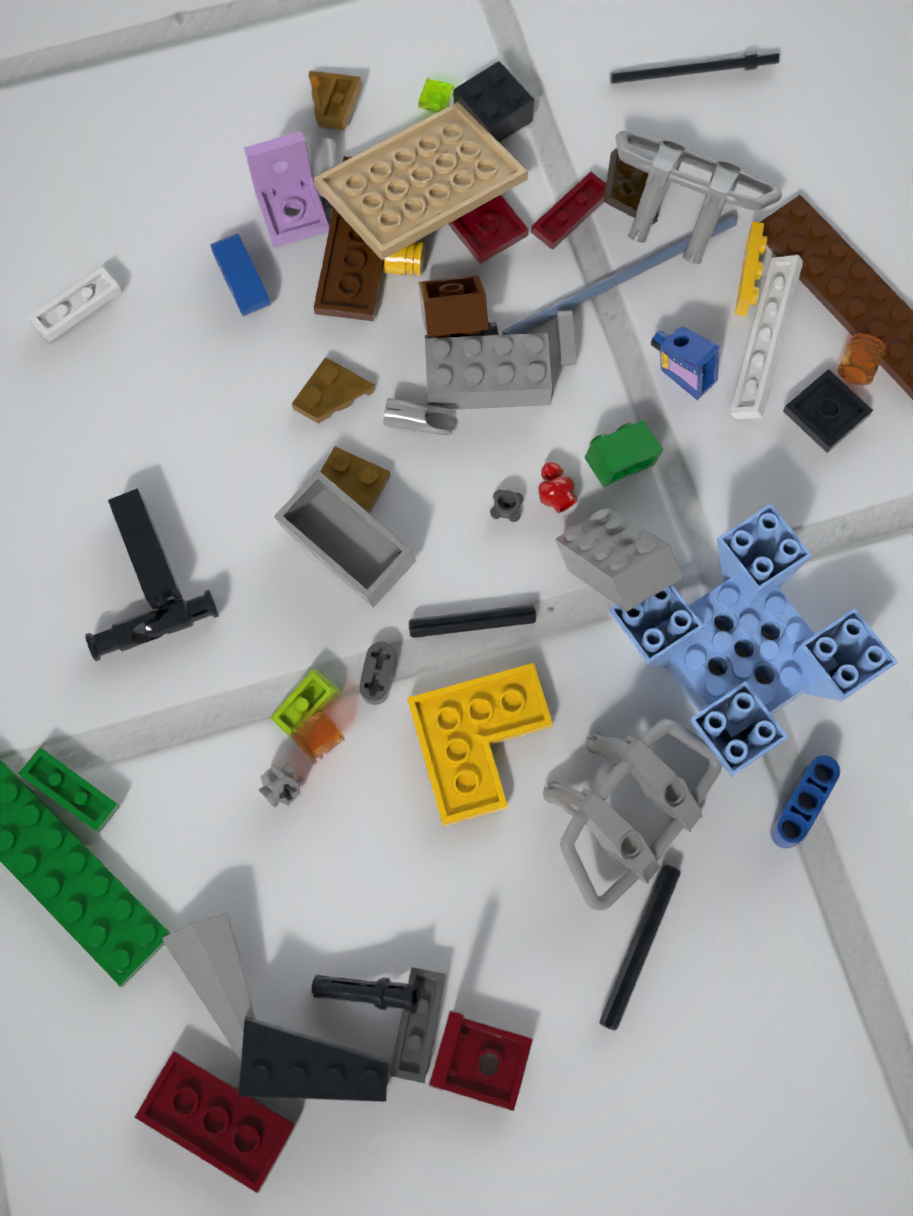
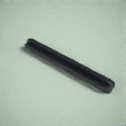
(639, 948)

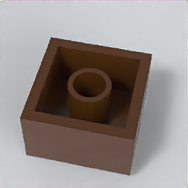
(453, 306)

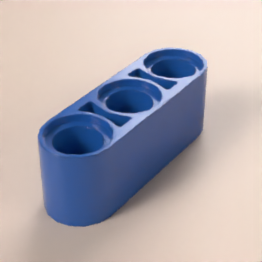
(240, 274)
(816, 790)

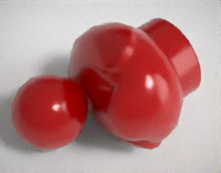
(556, 490)

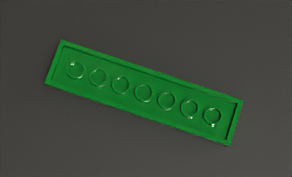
(74, 883)

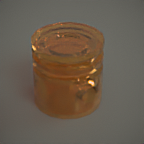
(861, 359)
(317, 736)

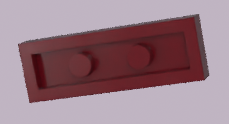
(570, 211)

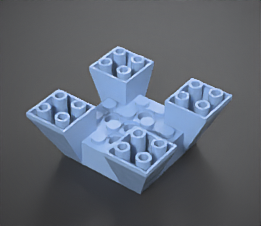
(735, 707)

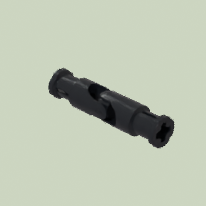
(166, 620)

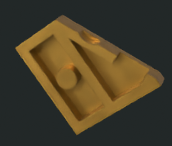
(334, 98)
(330, 390)
(356, 477)

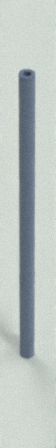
(611, 281)

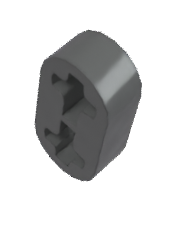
(370, 672)

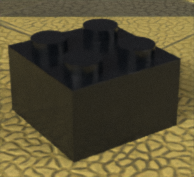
(496, 101)

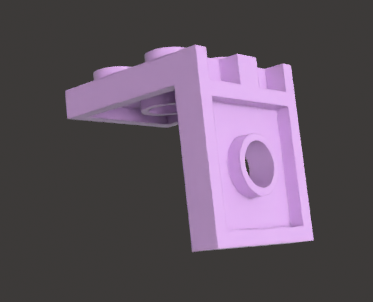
(286, 187)

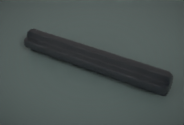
(472, 621)

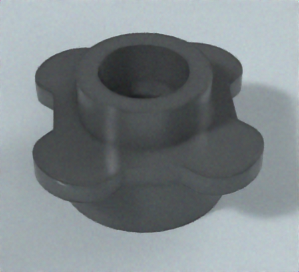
(504, 497)

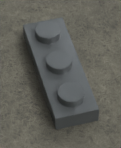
(418, 1029)

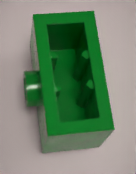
(623, 452)

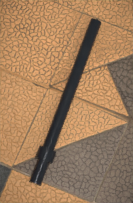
(748, 61)

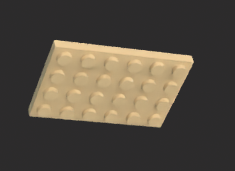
(420, 180)

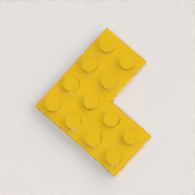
(460, 725)

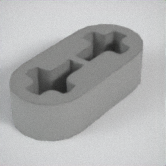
(566, 337)

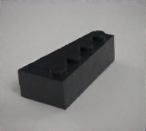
(306, 1067)

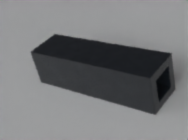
(145, 549)

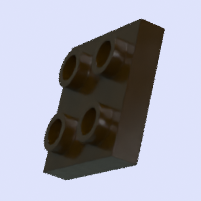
(625, 186)

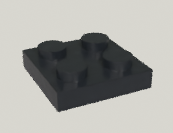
(828, 410)

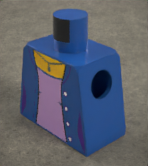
(688, 360)

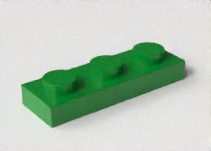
(69, 790)

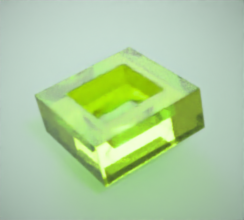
(435, 95)

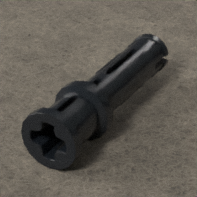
(380, 993)

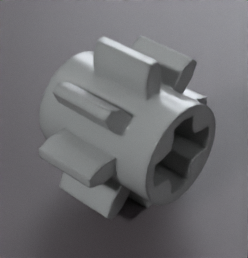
(280, 785)

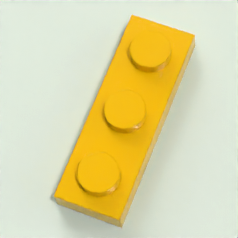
(751, 269)

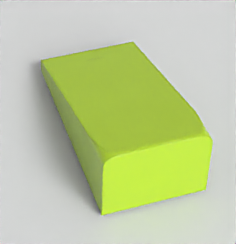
(310, 695)

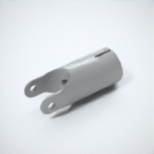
(323, 158)
(413, 415)

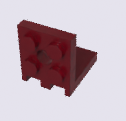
(459, 1055)

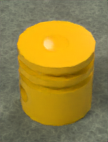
(406, 260)

